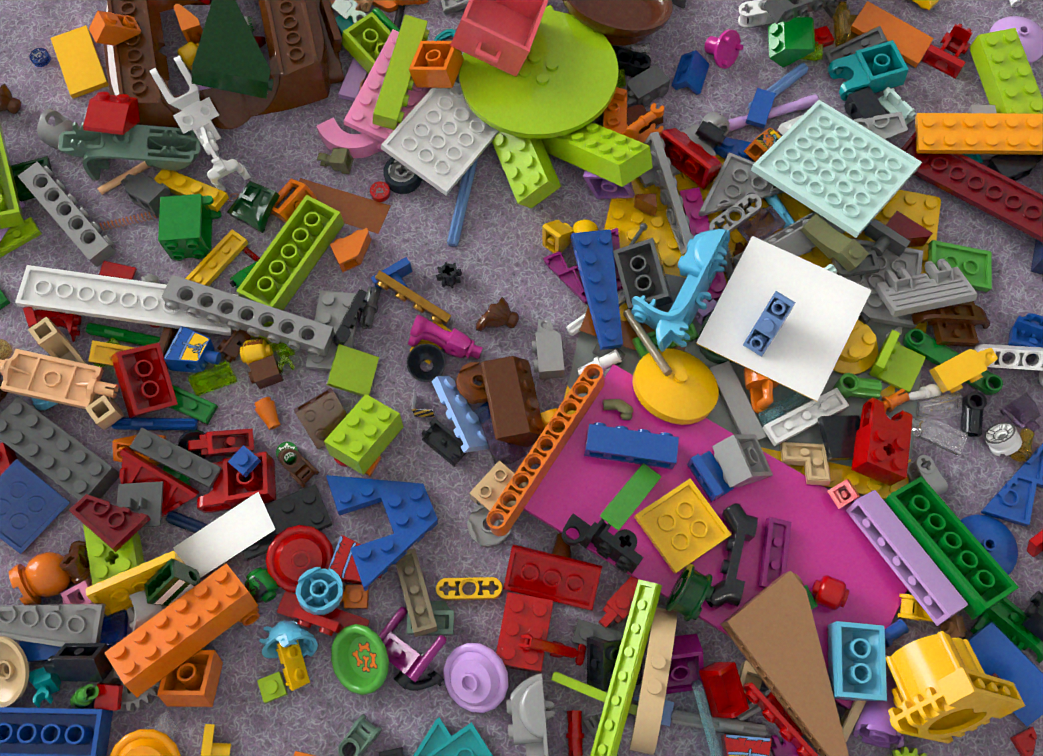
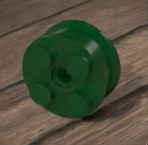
(690, 593)

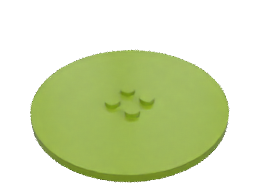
(558, 88)

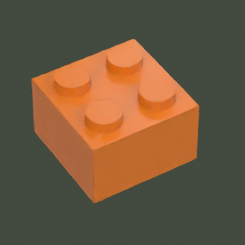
(436, 64)
(193, 681)

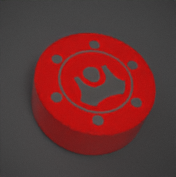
(380, 191)

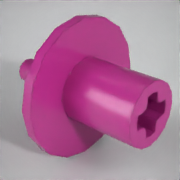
(724, 48)

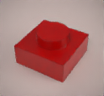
(823, 36)

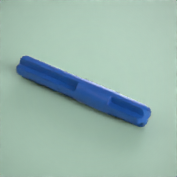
(147, 423)

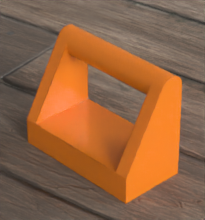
(189, 24)
(292, 202)

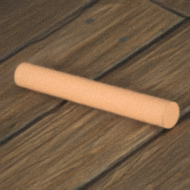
(117, 181)

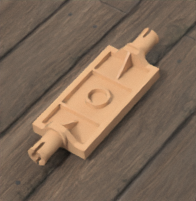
(53, 379)

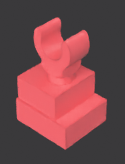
(843, 493)

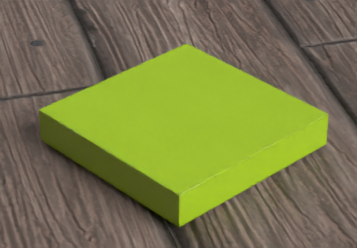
(352, 370)

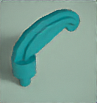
(445, 34)

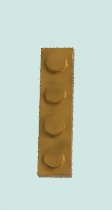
(404, 293)

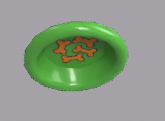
(359, 659)

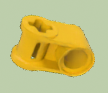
(912, 609)

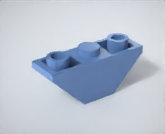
(769, 323)

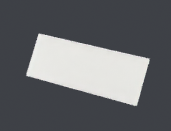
(226, 536)

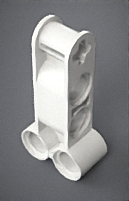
(756, 14)

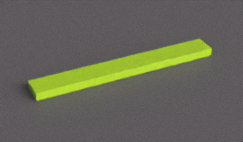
(626, 669)

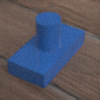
(396, 271)

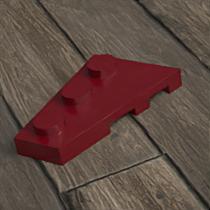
(107, 521)

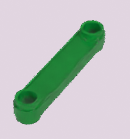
(940, 353)

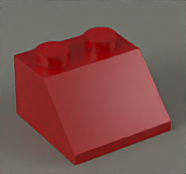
(111, 113)

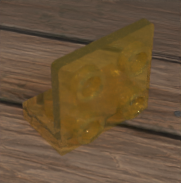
(842, 24)

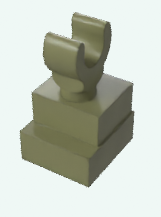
(339, 160)

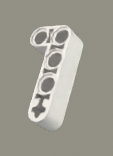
(1018, 360)

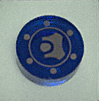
(40, 57)

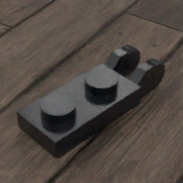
(349, 320)

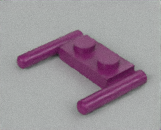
(404, 656)

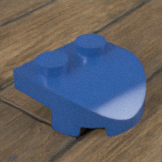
(1027, 331)

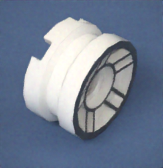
(1003, 438)

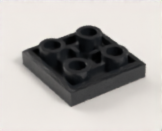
(839, 435)

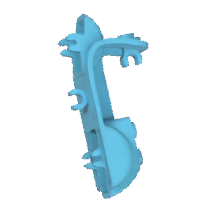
(700, 266)

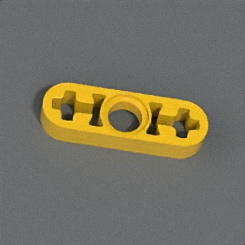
(452, 583)

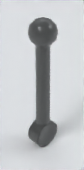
(643, 226)

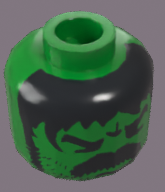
(261, 585)

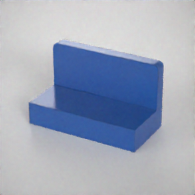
(691, 72)
(709, 475)

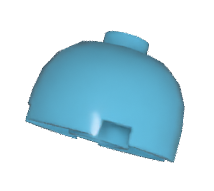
(319, 591)

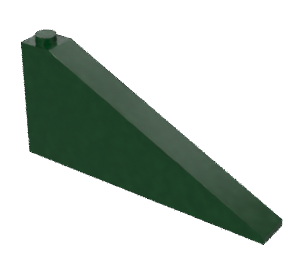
(229, 54)

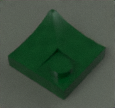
(254, 205)

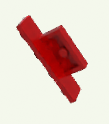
(328, 623)
(776, 714)

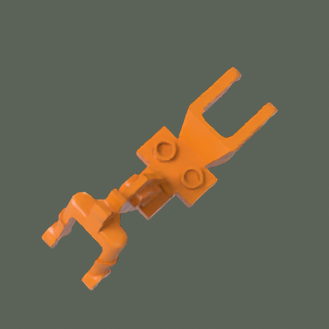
(616, 118)

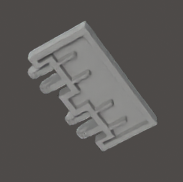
(922, 293)

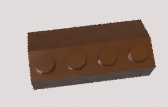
(512, 400)

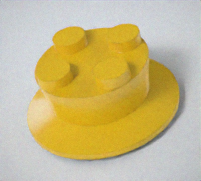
(858, 351)

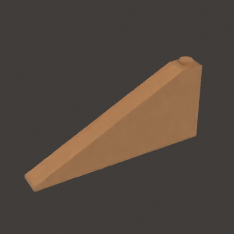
(784, 649)

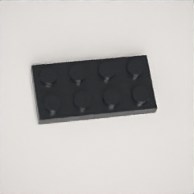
(298, 508)

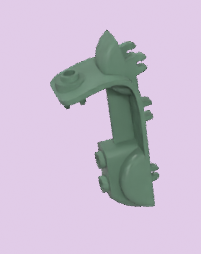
(156, 145)

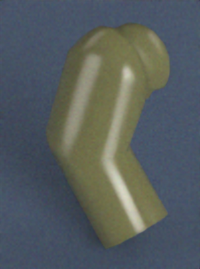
(619, 405)

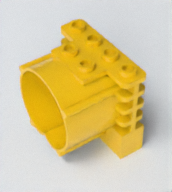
(945, 689)

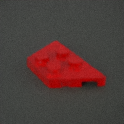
(139, 470)

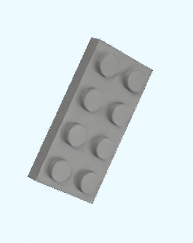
(331, 311)

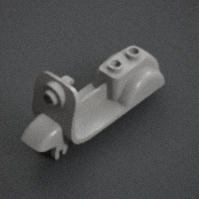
(530, 716)

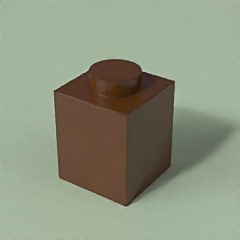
(265, 372)

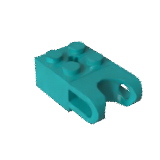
(870, 67)

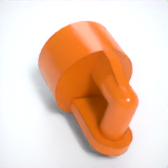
(760, 390)

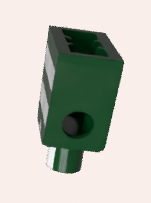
(170, 583)

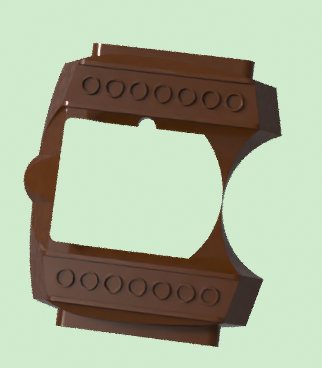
(298, 61)

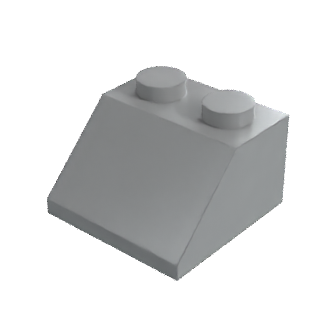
(741, 460)

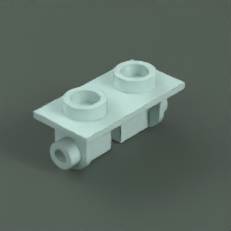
(892, 103)

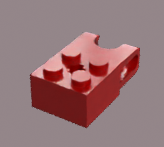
(882, 444)
(233, 488)

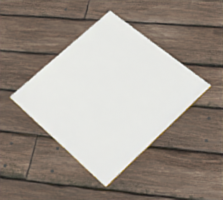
(811, 335)

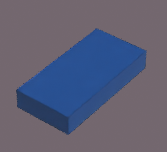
(760, 108)

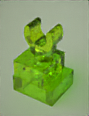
(283, 352)

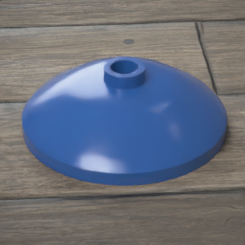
(1002, 541)

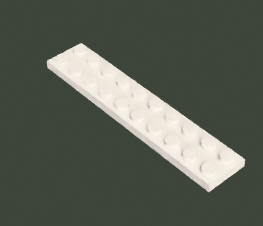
(107, 298)

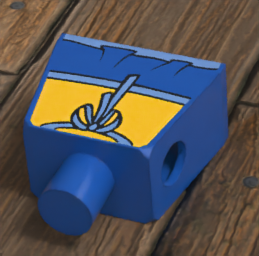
(191, 352)

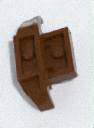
(954, 323)

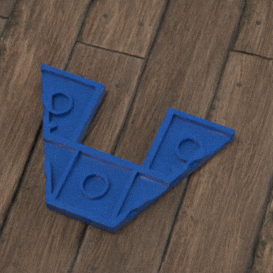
(1016, 497)
(407, 511)

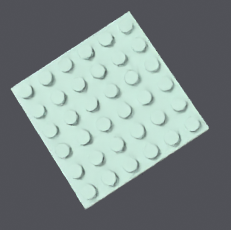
(836, 167)

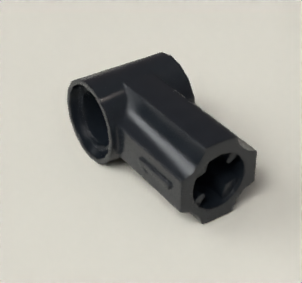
(973, 416)

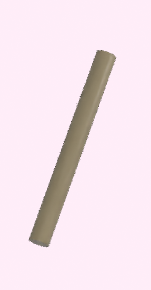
(648, 343)

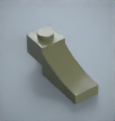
(833, 243)

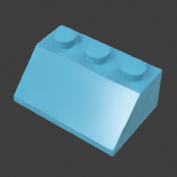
(857, 661)

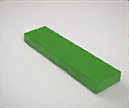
(630, 496)

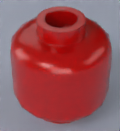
(830, 592)

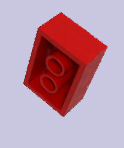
(522, 616)

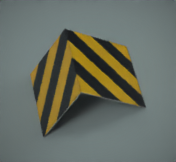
(420, 412)

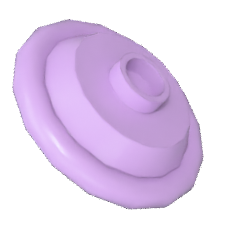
(476, 677)

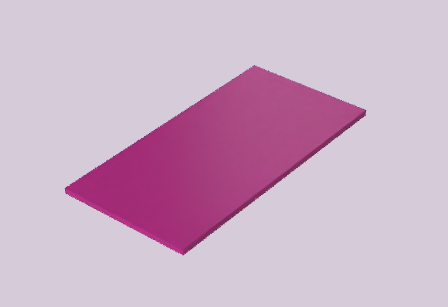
(821, 535)

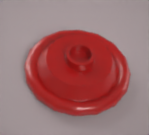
(296, 552)

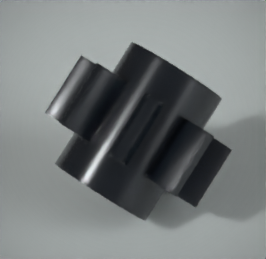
(449, 269)

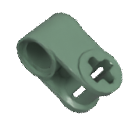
(359, 737)

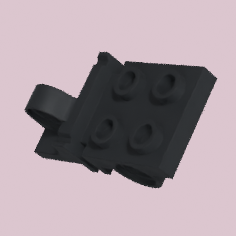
(606, 543)

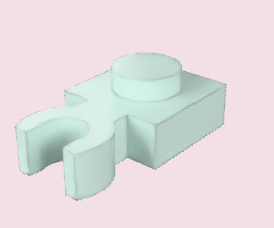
(347, 8)

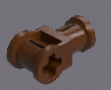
(76, 562)

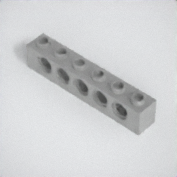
(34, 179)

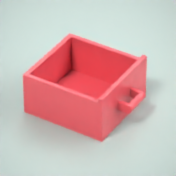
(499, 31)

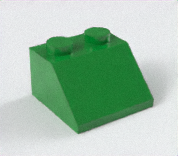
(791, 40)

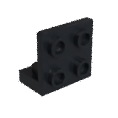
(601, 662)

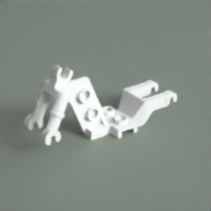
(198, 116)

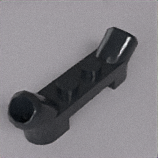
(743, 528)

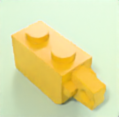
(961, 368)

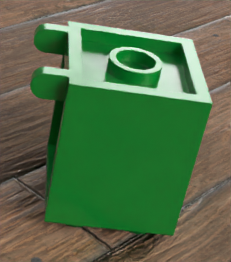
(186, 226)

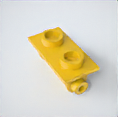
(295, 669)

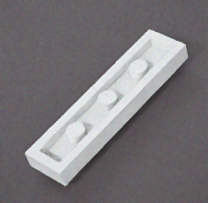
(805, 417)

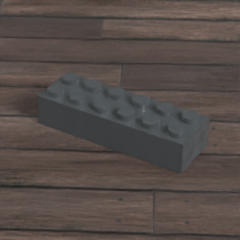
(55, 451)

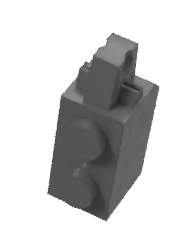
(647, 87)
(145, 192)

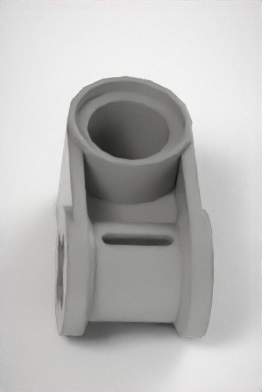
(929, 473)

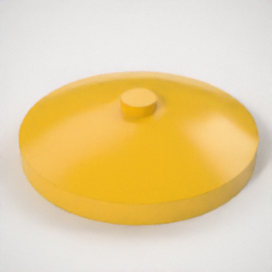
(682, 396)

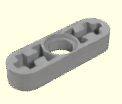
(750, 212)

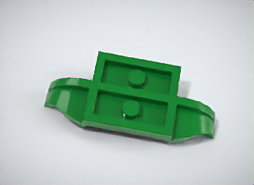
(1009, 620)

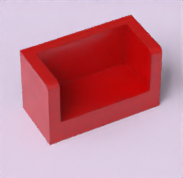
(724, 689)

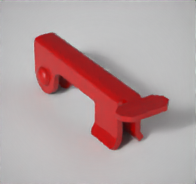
(555, 648)

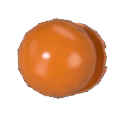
(40, 578)

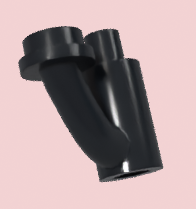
(407, 683)

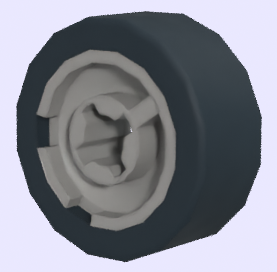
(400, 183)

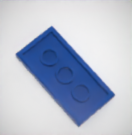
(1001, 656)

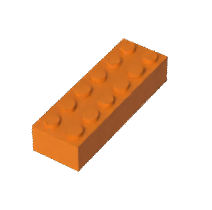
(180, 630)

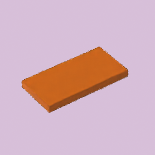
(909, 40)

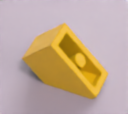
(556, 236)

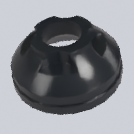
(422, 353)

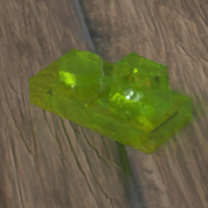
(212, 378)

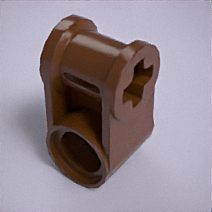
(300, 469)

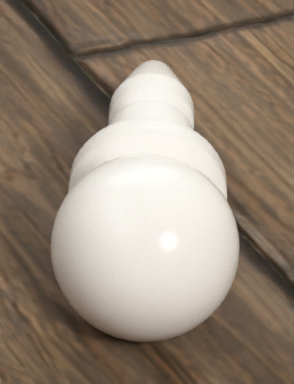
(925, 392)

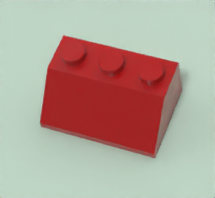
(690, 157)
(144, 379)

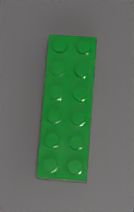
(951, 547)

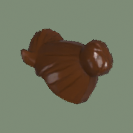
(7, 101)
(498, 316)

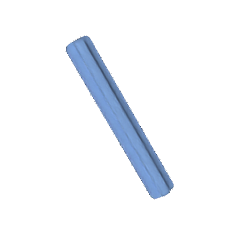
(787, 80)

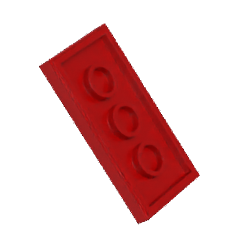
(552, 577)

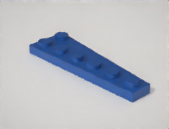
(597, 271)

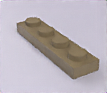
(416, 594)

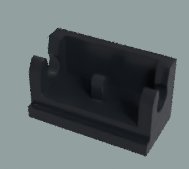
(443, 442)

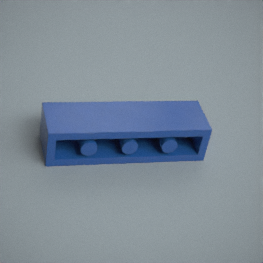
(631, 445)

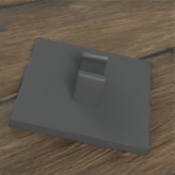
(144, 499)

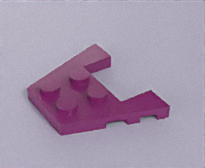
(571, 276)

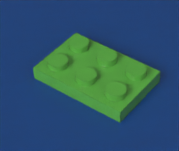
(972, 262)

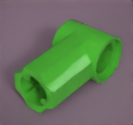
(858, 387)

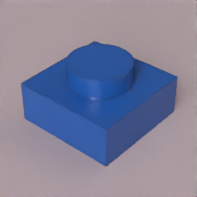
(244, 461)

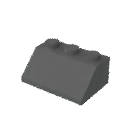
(643, 273)

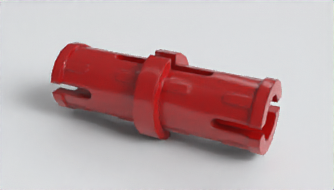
(575, 734)

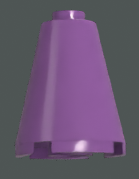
(875, 722)

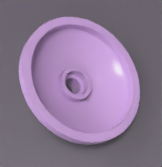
(1029, 33)

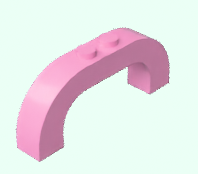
(358, 144)

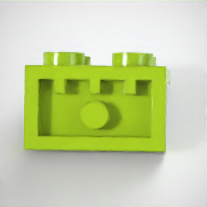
(897, 363)

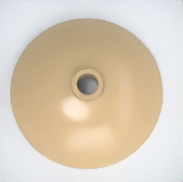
(13, 671)

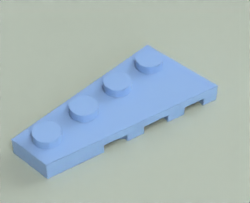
(461, 414)

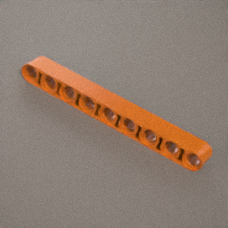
(546, 458)

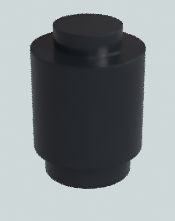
(710, 134)

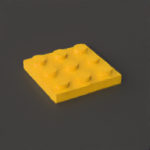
(682, 526)

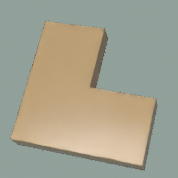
(810, 456)

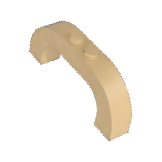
(103, 408)
(654, 682)

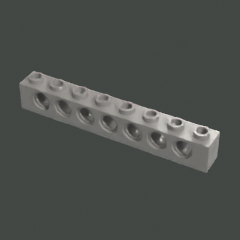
(180, 288)

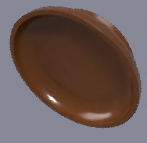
(621, 20)

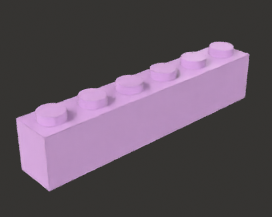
(906, 557)

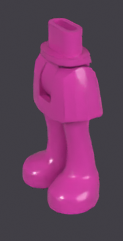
(454, 342)

